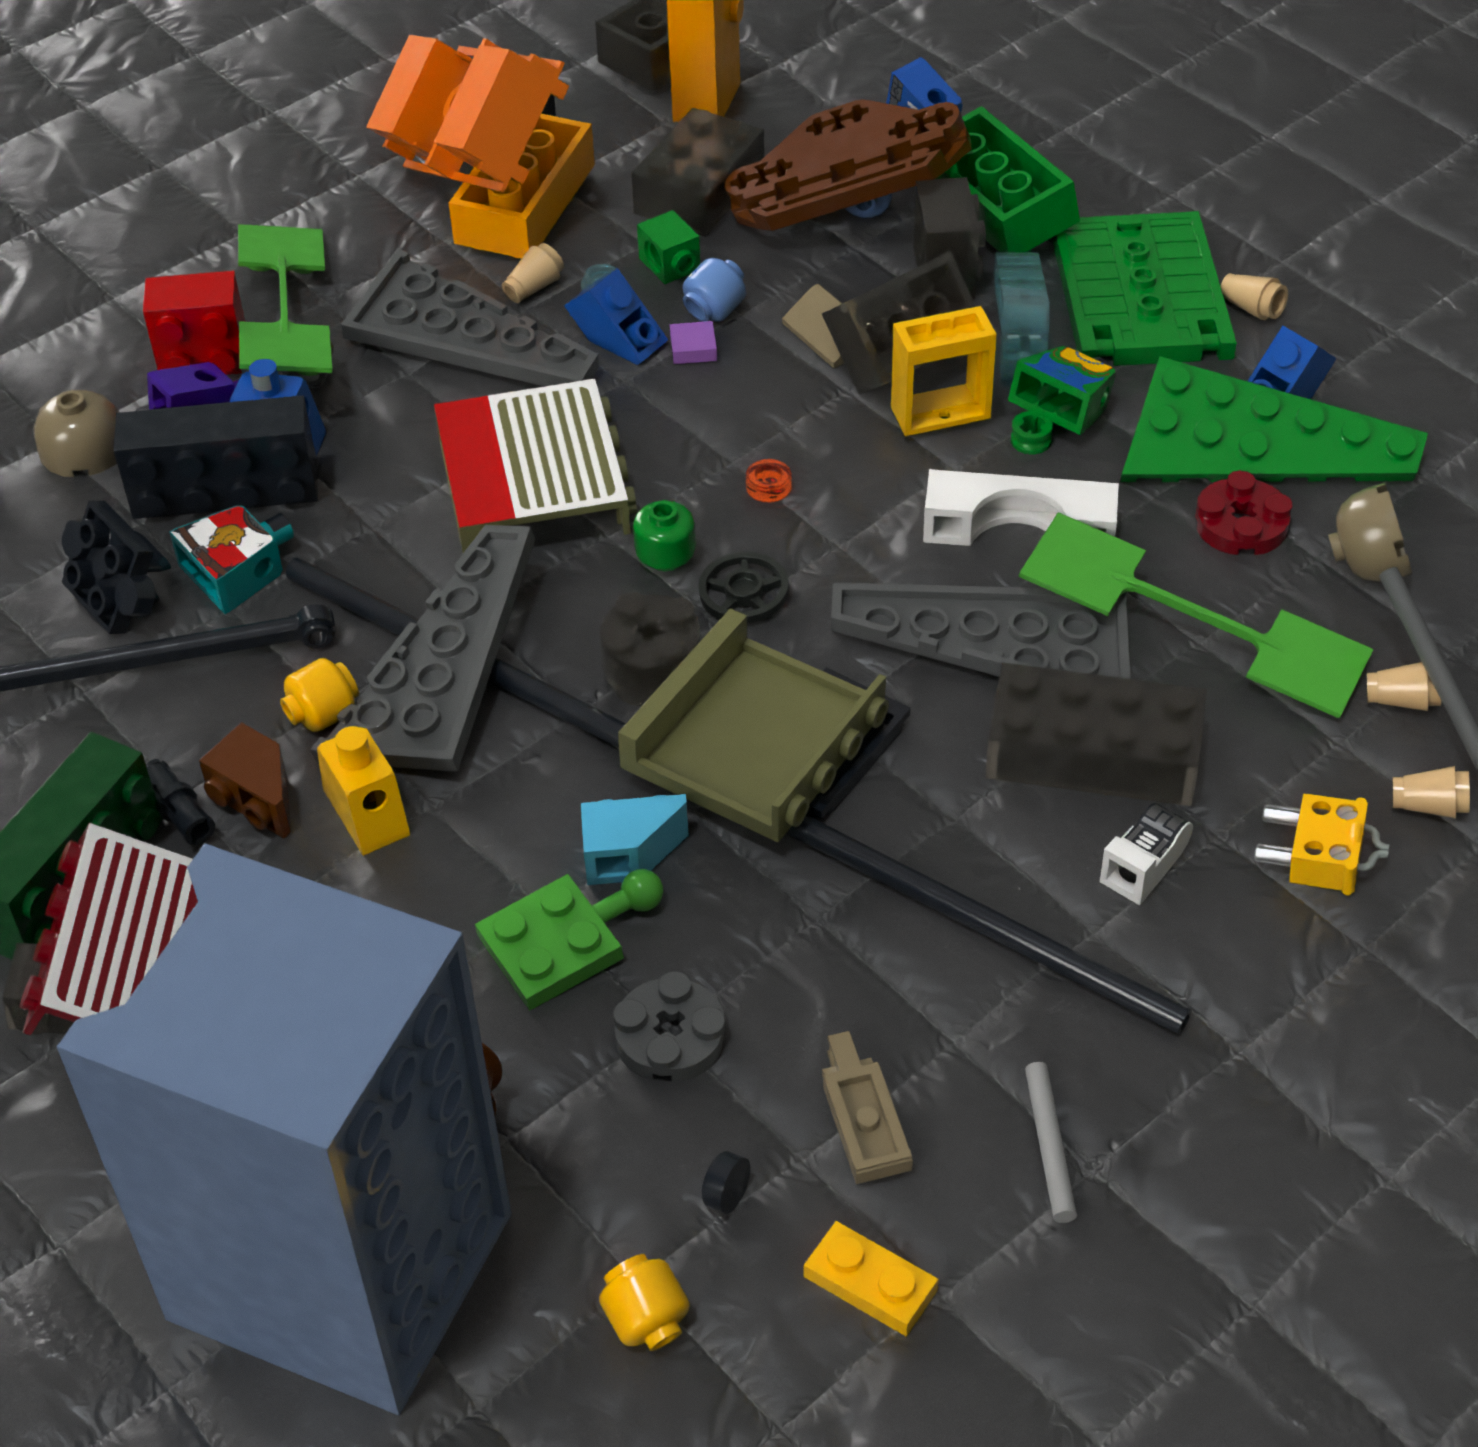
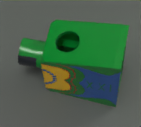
(1063, 387)

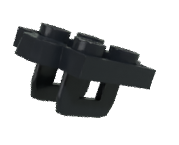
(110, 567)

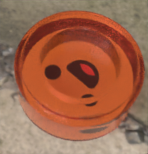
(768, 480)

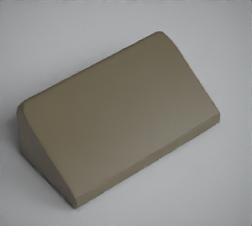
(808, 324)

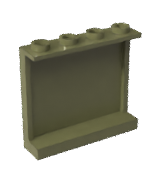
(749, 730)

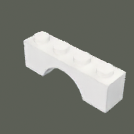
(969, 503)

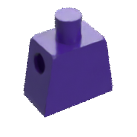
(189, 386)

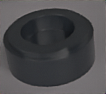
(726, 1182)

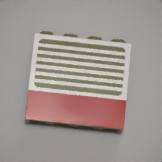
(532, 457)

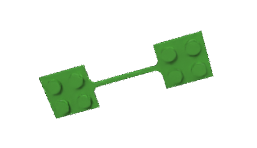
(288, 344)
(1290, 658)

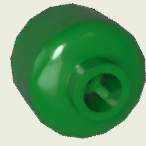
(664, 535)

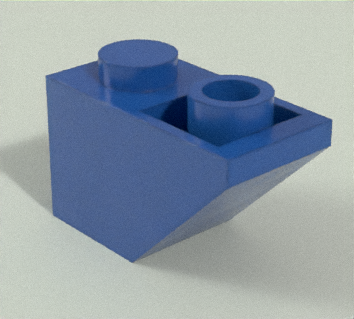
(616, 318)
(1293, 365)

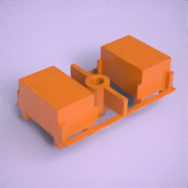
(464, 108)

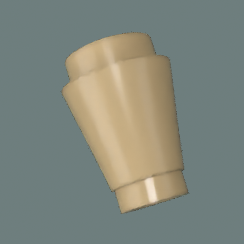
(534, 272)
(1255, 294)
(1403, 687)
(1433, 792)

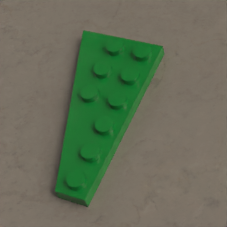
(1219, 424)

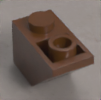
(249, 777)

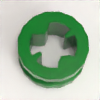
(1029, 442)

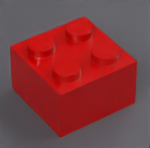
(194, 319)

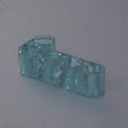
(1020, 307)

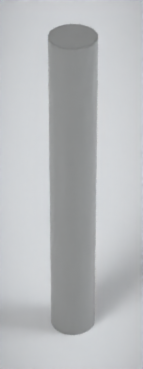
(1050, 1143)

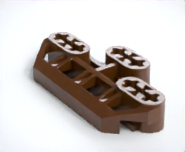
(846, 160)

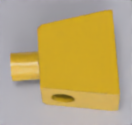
(349, 772)

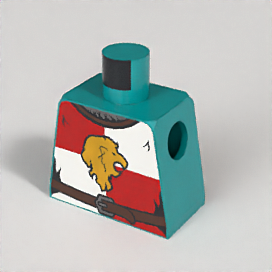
(231, 554)

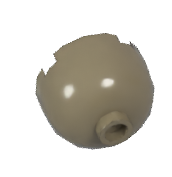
(76, 433)
(1369, 535)

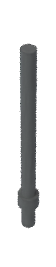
(1432, 661)

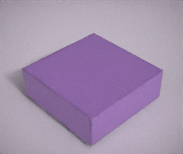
(693, 342)

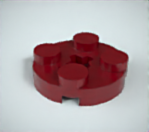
(1243, 494)

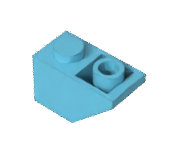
(630, 834)

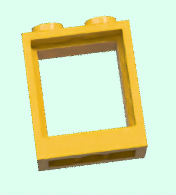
(937, 339)

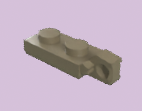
(864, 1113)

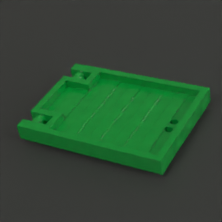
(1143, 289)

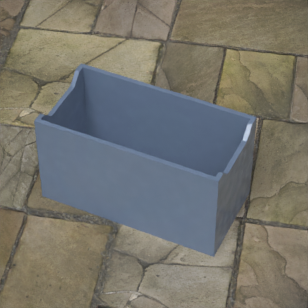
(300, 1127)

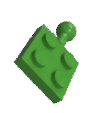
(559, 937)

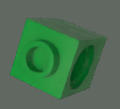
(668, 246)

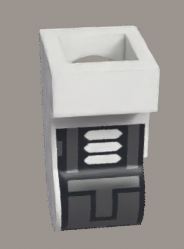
(1145, 850)

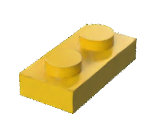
(871, 1278)

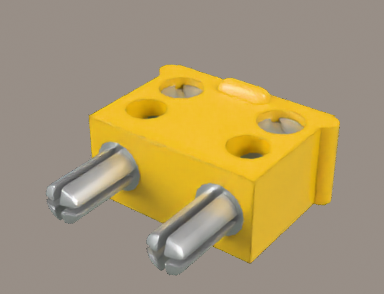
(1325, 842)

